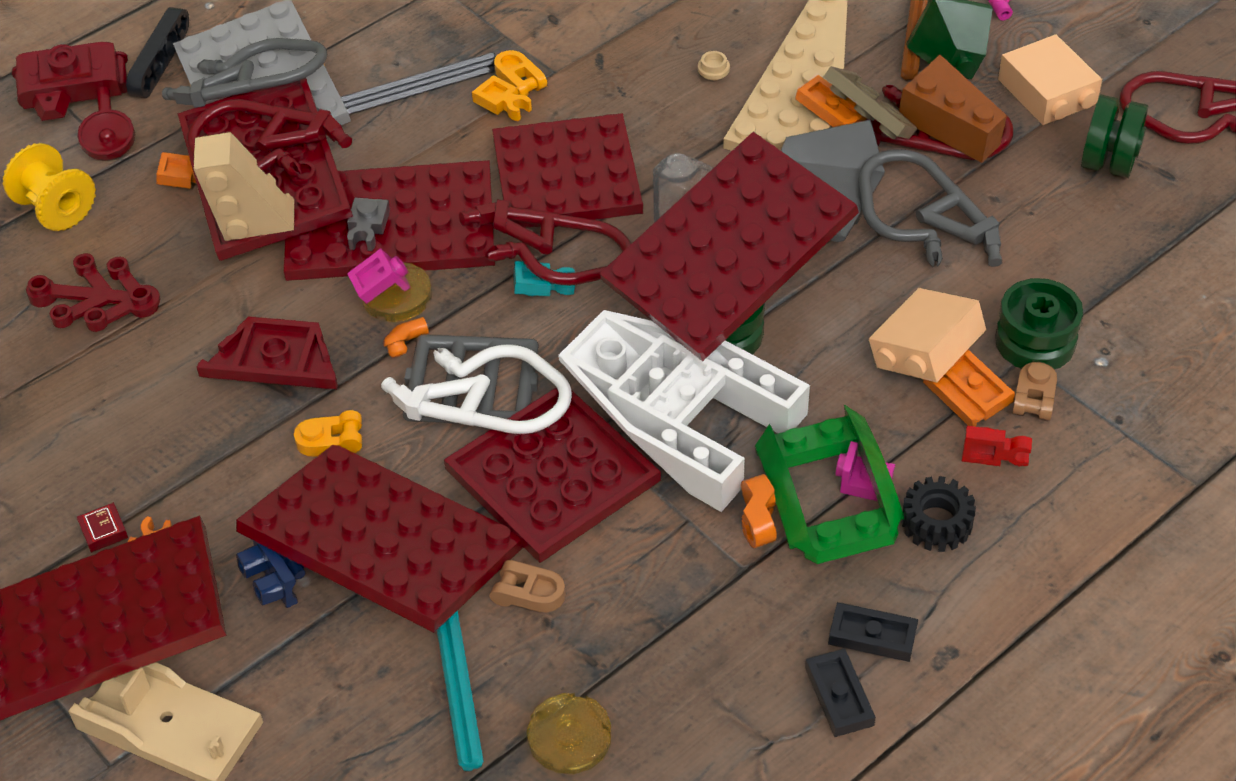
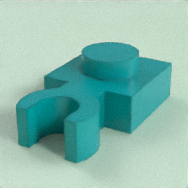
(529, 284)

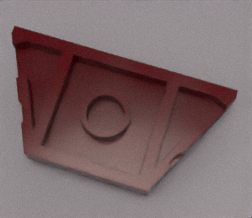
(273, 354)

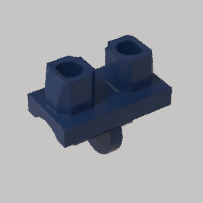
(278, 570)

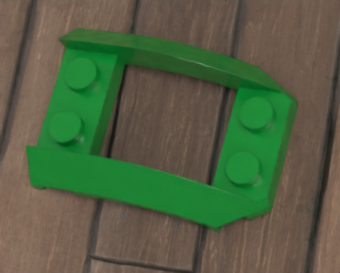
(819, 441)

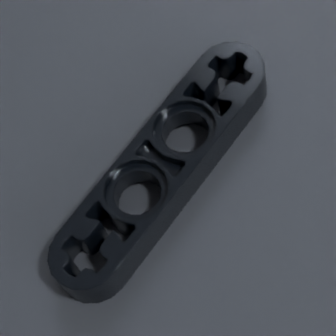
(157, 52)

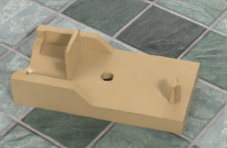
(198, 741)

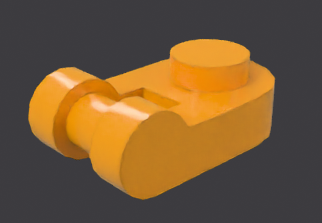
(513, 66)
(316, 434)

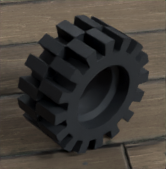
(938, 496)

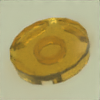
(400, 304)
(569, 733)

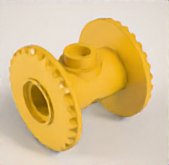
(39, 179)

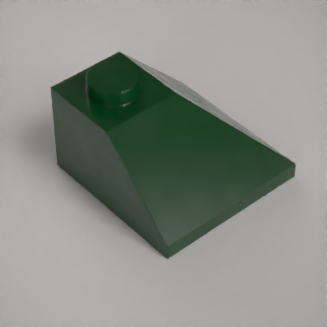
(955, 31)

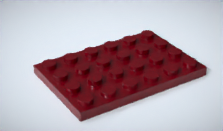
(316, 192)
(420, 225)
(728, 245)
(381, 536)
(107, 616)

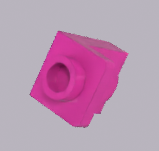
(377, 275)
(854, 474)

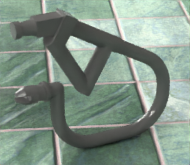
(240, 69)
(983, 231)

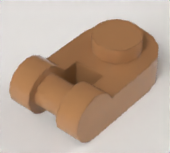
(1035, 390)
(541, 592)

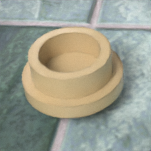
(713, 65)

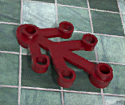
(137, 299)

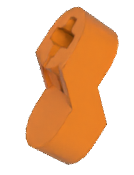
(757, 518)

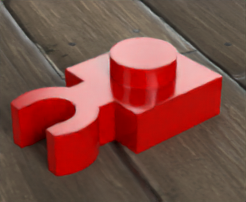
(990, 446)

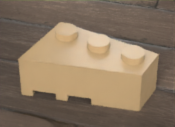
(238, 191)

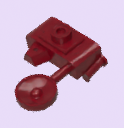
(73, 74)

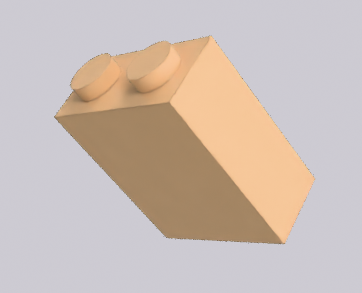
(1049, 79)
(927, 334)

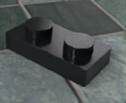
(873, 631)
(840, 692)

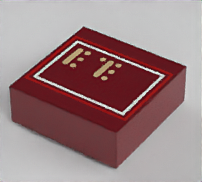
(102, 527)

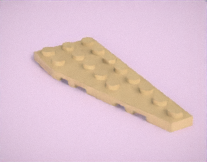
(807, 51)

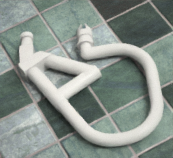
(418, 402)

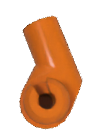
(403, 332)

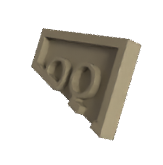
(849, 85)

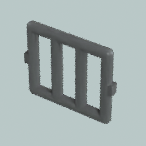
(458, 345)

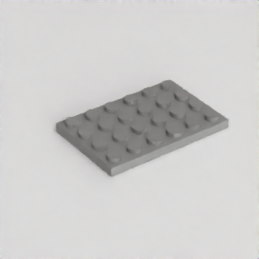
(274, 21)

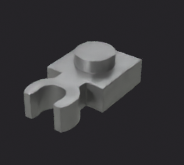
(367, 219)

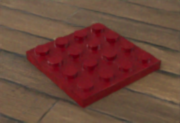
(569, 168)
(553, 480)

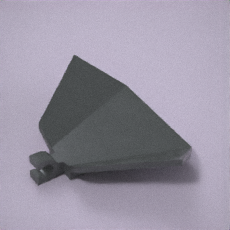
(837, 158)

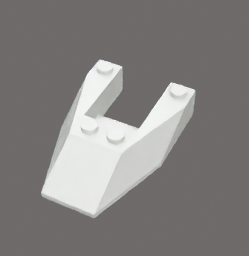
(660, 386)

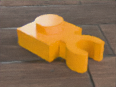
(499, 96)

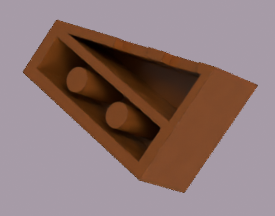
(953, 110)

